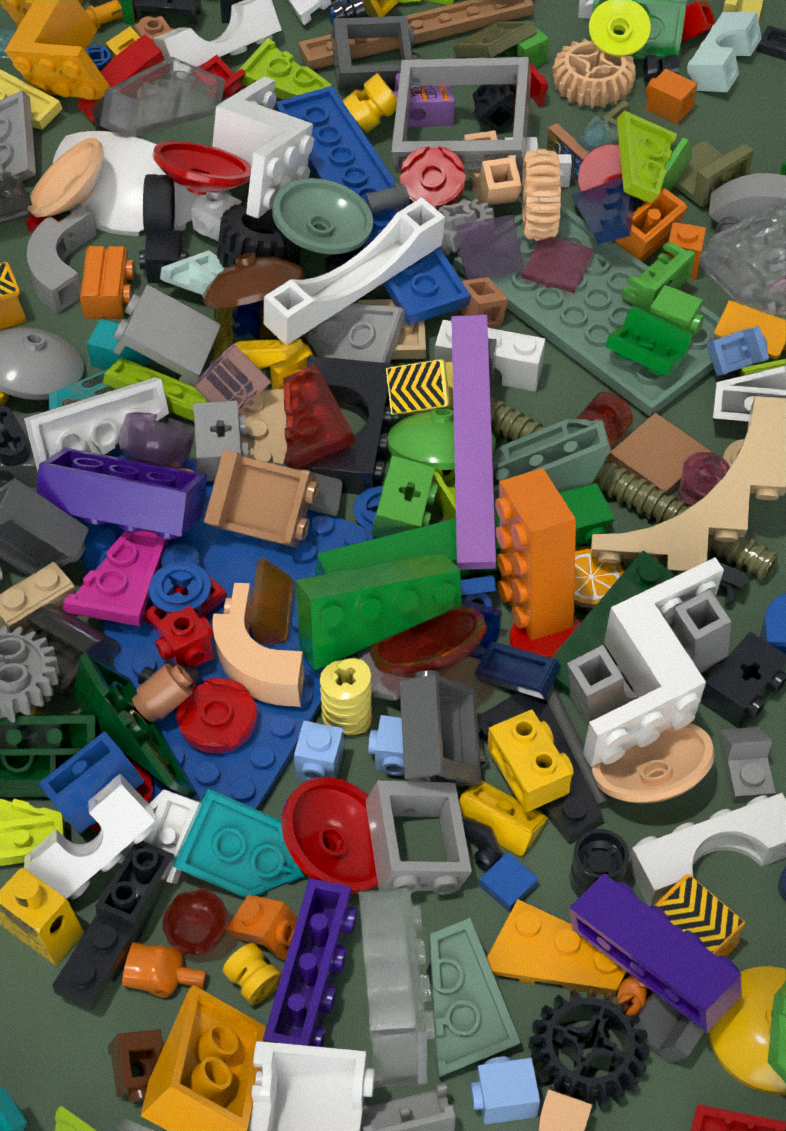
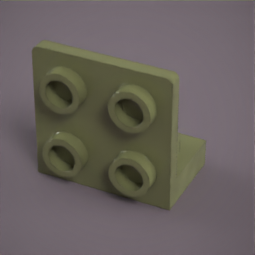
(712, 169)

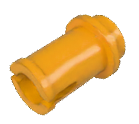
(104, 13)

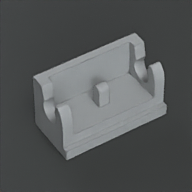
(413, 1113)

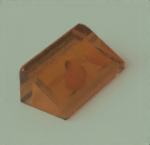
(271, 603)

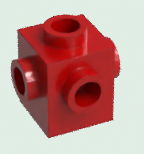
(184, 638)

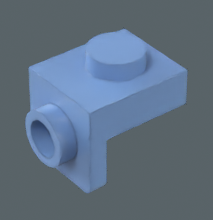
(738, 350)

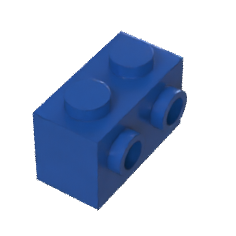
(84, 776)

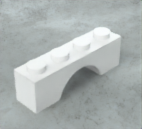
(249, 23)
(752, 830)

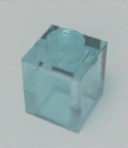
(598, 133)

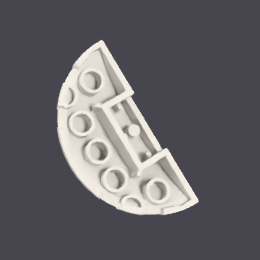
(119, 189)

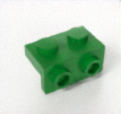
(650, 342)

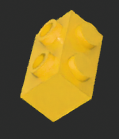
(530, 760)

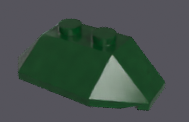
(39, 746)

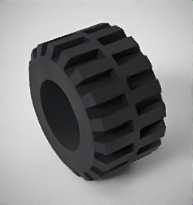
(248, 234)

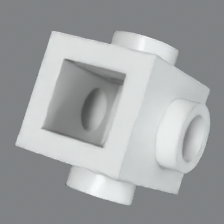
(208, 211)

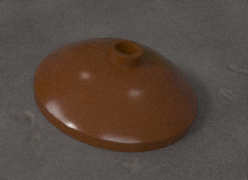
(249, 280)

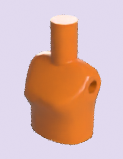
(158, 970)

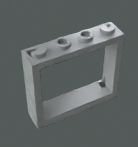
(465, 72)

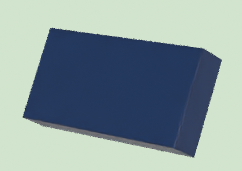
(518, 670)

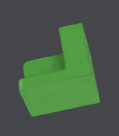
(533, 47)

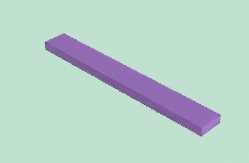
(473, 443)

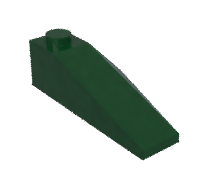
(590, 634)
(109, 696)

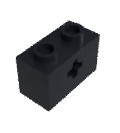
(745, 680)

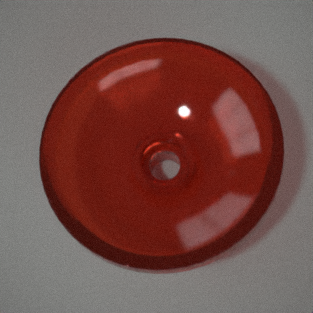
(431, 645)

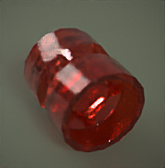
(612, 411)

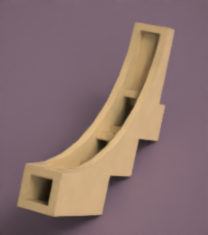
(724, 510)

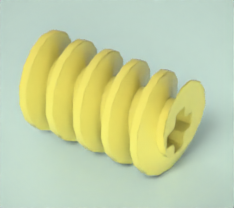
(347, 695)

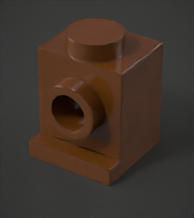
(135, 1049)

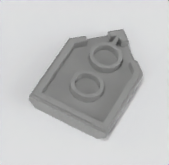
(359, 333)

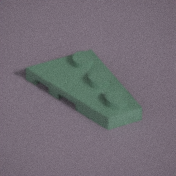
(466, 1000)

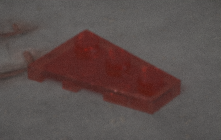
(312, 419)

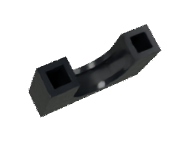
(364, 391)

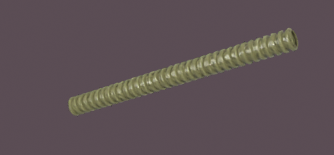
(641, 495)

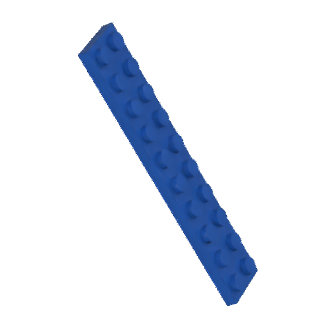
(347, 157)

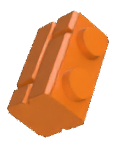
(653, 225)
(106, 282)

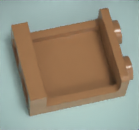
(261, 499)

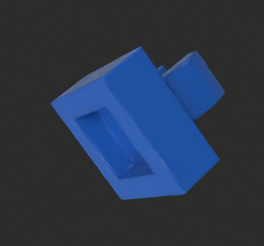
(478, 589)

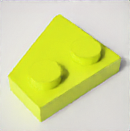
(25, 828)

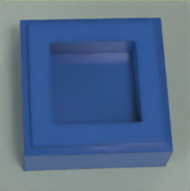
(508, 881)

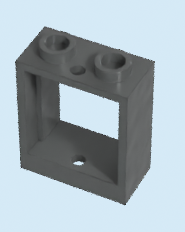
(368, 27)
(43, 519)
(439, 730)

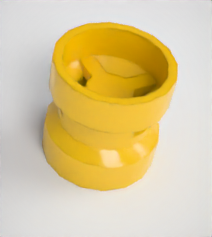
(252, 973)

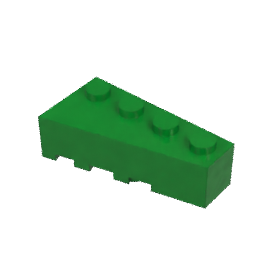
(371, 603)

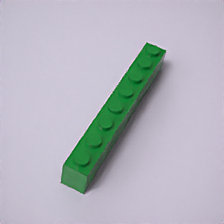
(584, 502)

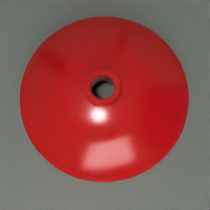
(201, 166)
(330, 833)

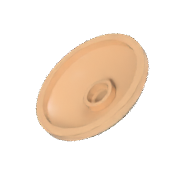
(68, 179)
(660, 769)

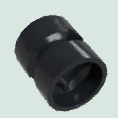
(598, 854)

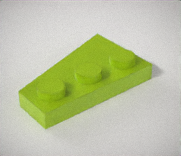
(288, 75)
(643, 155)

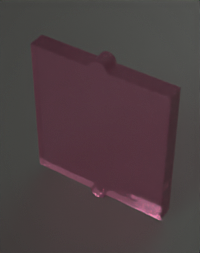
(558, 264)

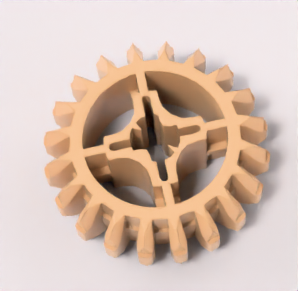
(592, 76)
(541, 194)

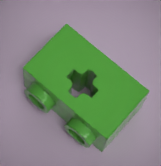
(404, 497)

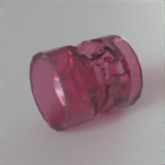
(700, 475)

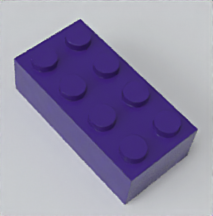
(123, 492)

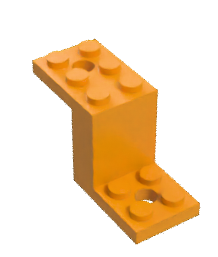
(52, 47)

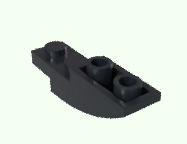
(119, 922)

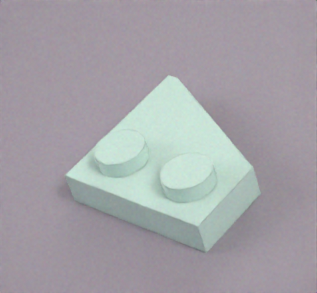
(193, 272)

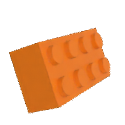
(536, 553)

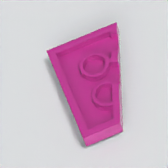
(121, 583)

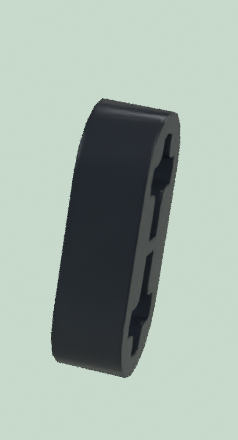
(15, 434)

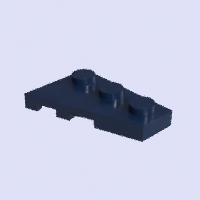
(606, 210)

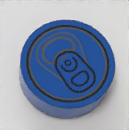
(180, 553)

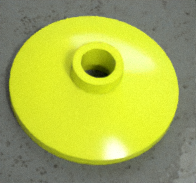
(622, 16)

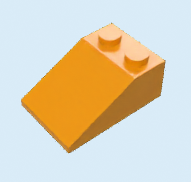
(205, 1068)

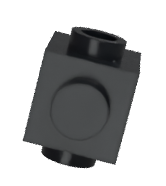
(160, 250)

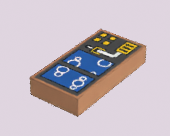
(563, 143)

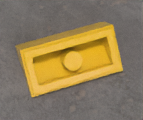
(504, 814)

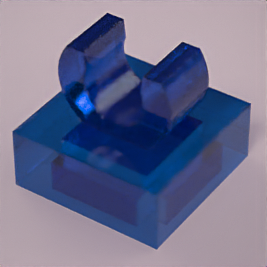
(247, 320)

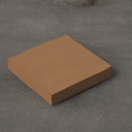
(656, 453)

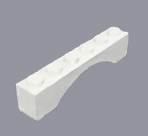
(308, 302)

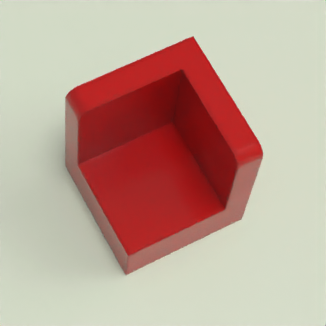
(697, 20)

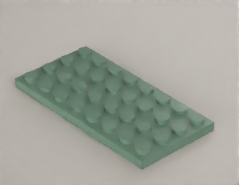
(584, 319)

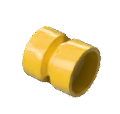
(371, 103)

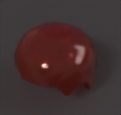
(195, 922)

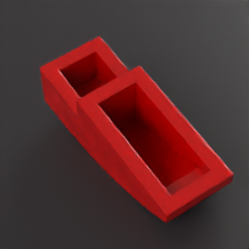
(131, 61)

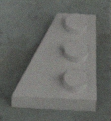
(17, 136)

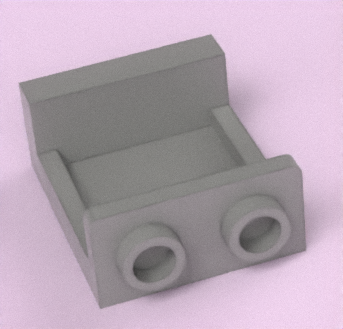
(167, 333)

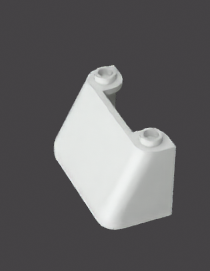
(309, 1088)

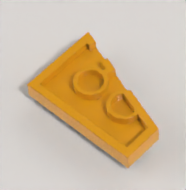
(548, 951)

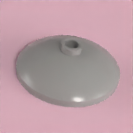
(37, 363)

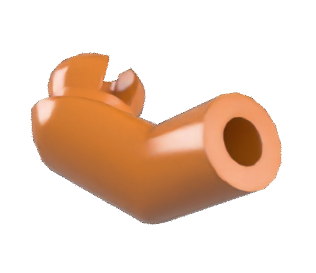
(633, 993)

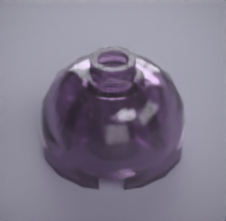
(155, 442)

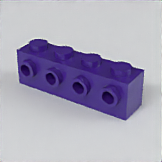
(657, 951)
(311, 964)

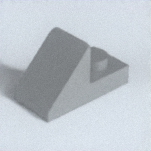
(747, 763)

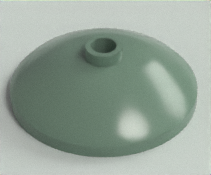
(322, 216)

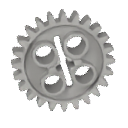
(26, 672)

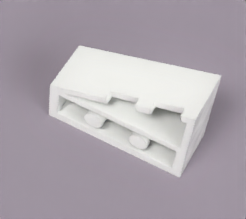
(736, 395)

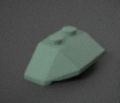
(566, 450)

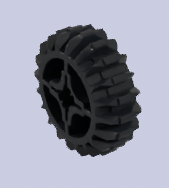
(604, 1056)

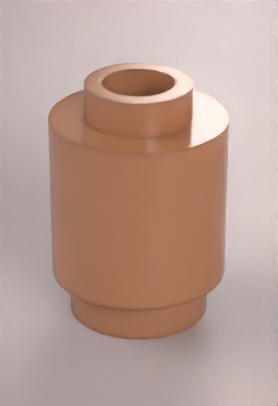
(163, 692)

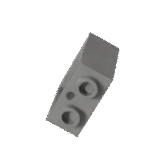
(417, 800)

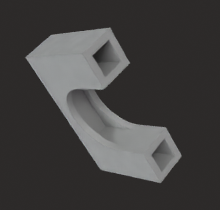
(601, 686)

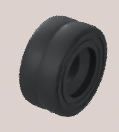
(158, 203)

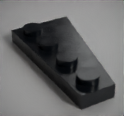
(571, 813)

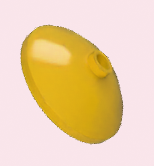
(743, 1036)

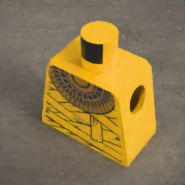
(30, 910)

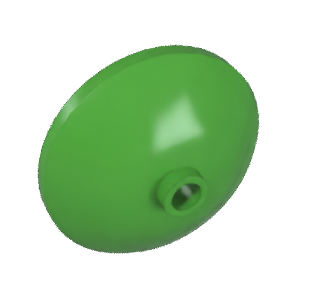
(427, 438)

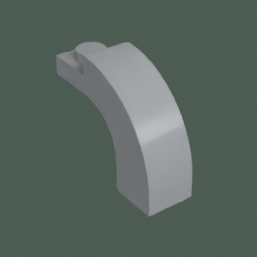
(747, 196)
(47, 249)

